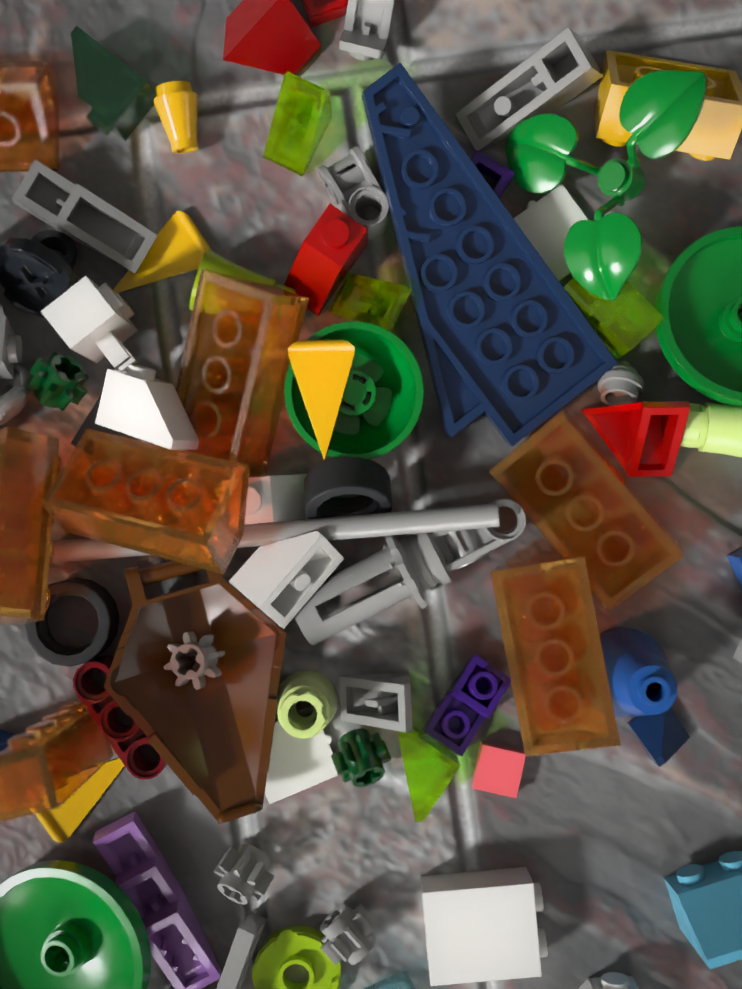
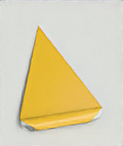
(174, 252)
(322, 375)
(64, 820)

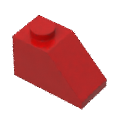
(326, 257)

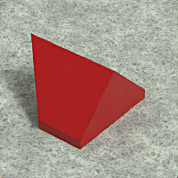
(269, 37)
(642, 434)

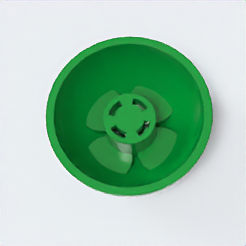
(393, 401)

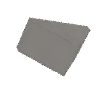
(377, 700)

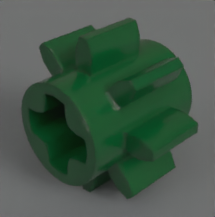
(58, 381)
(361, 757)

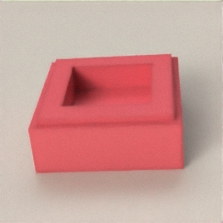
(498, 769)

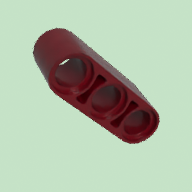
(123, 738)

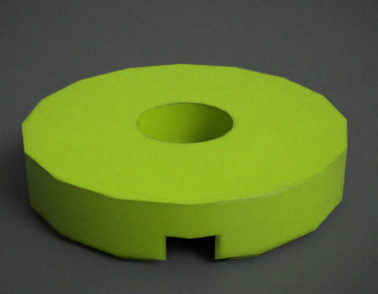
(294, 946)

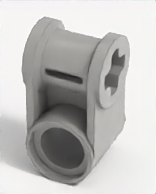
(355, 187)

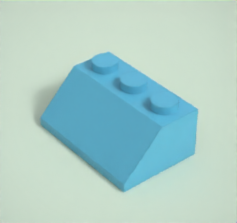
(710, 907)

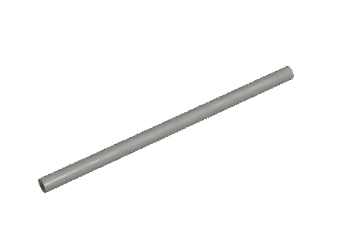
(331, 528)

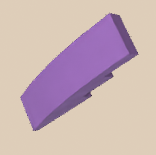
(171, 925)

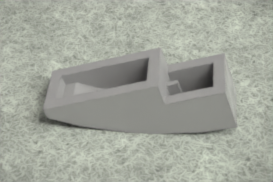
(84, 217)

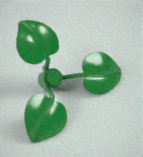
(660, 115)

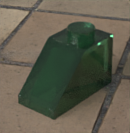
(109, 88)

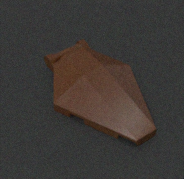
(211, 735)

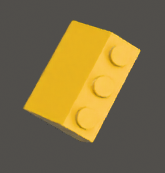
(718, 121)

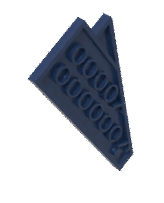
(485, 301)

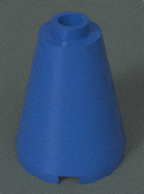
(637, 673)

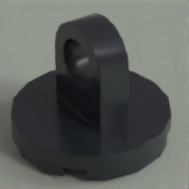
(36, 273)

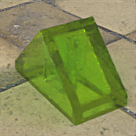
(298, 123)
(371, 301)
(427, 769)

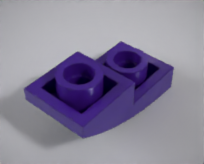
(466, 705)

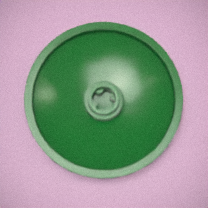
(704, 315)
(70, 931)

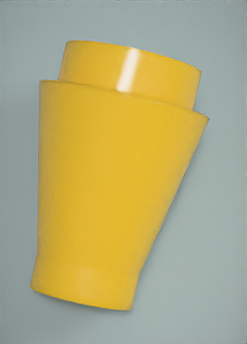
(178, 114)

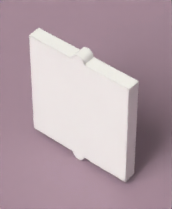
(547, 226)
(297, 762)

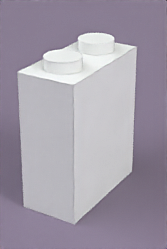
(482, 926)

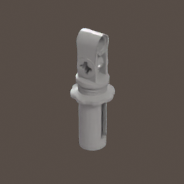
(423, 563)

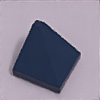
(659, 735)

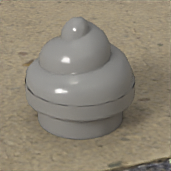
(620, 385)

